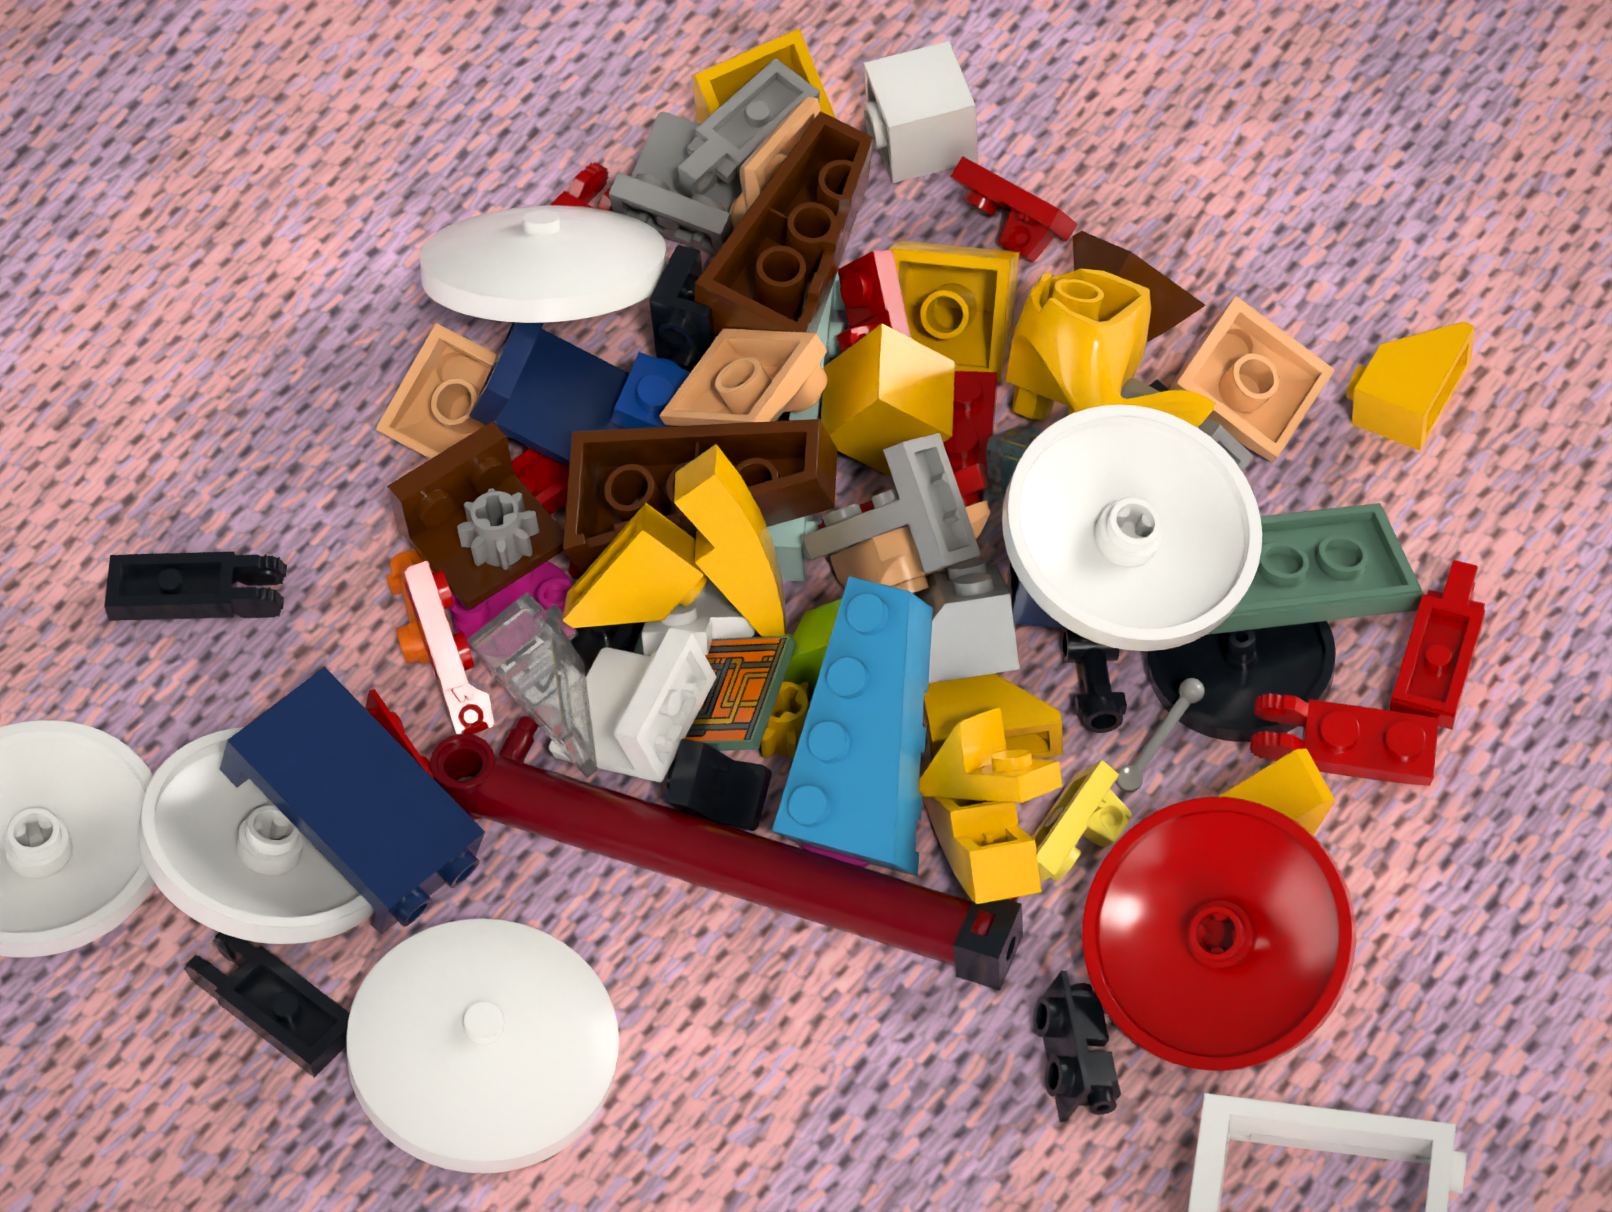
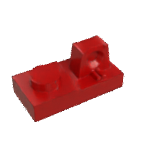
(1030, 220)
(871, 297)

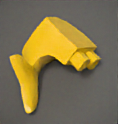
(1082, 345)

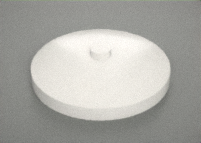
(543, 264)
(1132, 527)
(67, 836)
(236, 856)
(482, 1045)

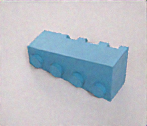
(864, 733)

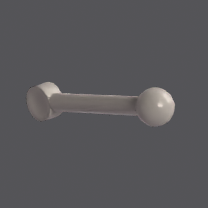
(1131, 776)

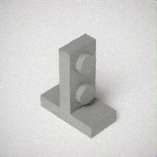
(923, 499)

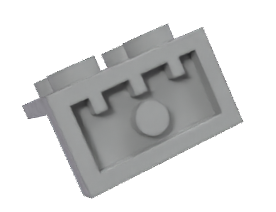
(654, 196)

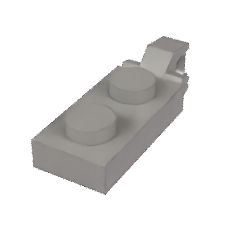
(740, 127)

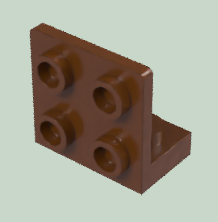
(431, 506)

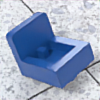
(647, 392)

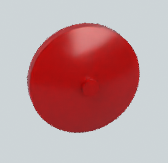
(1219, 934)

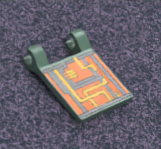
(744, 691)

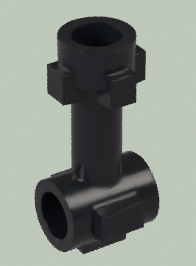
(1099, 705)

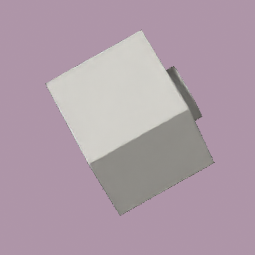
(920, 111)

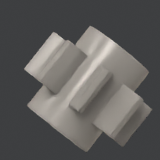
(498, 529)

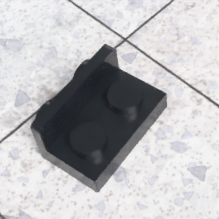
(680, 325)

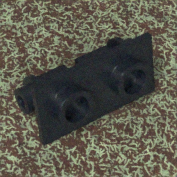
(1069, 1023)

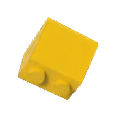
(959, 301)

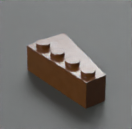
(793, 237)
(617, 471)

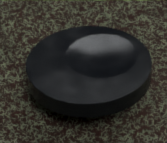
(1240, 668)

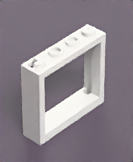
(1321, 1130)

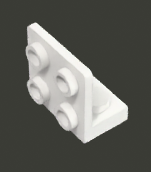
(645, 704)

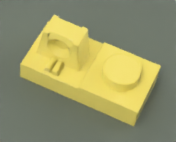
(1082, 809)

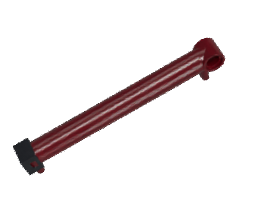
(725, 859)

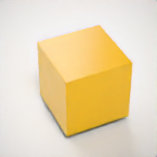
(886, 394)

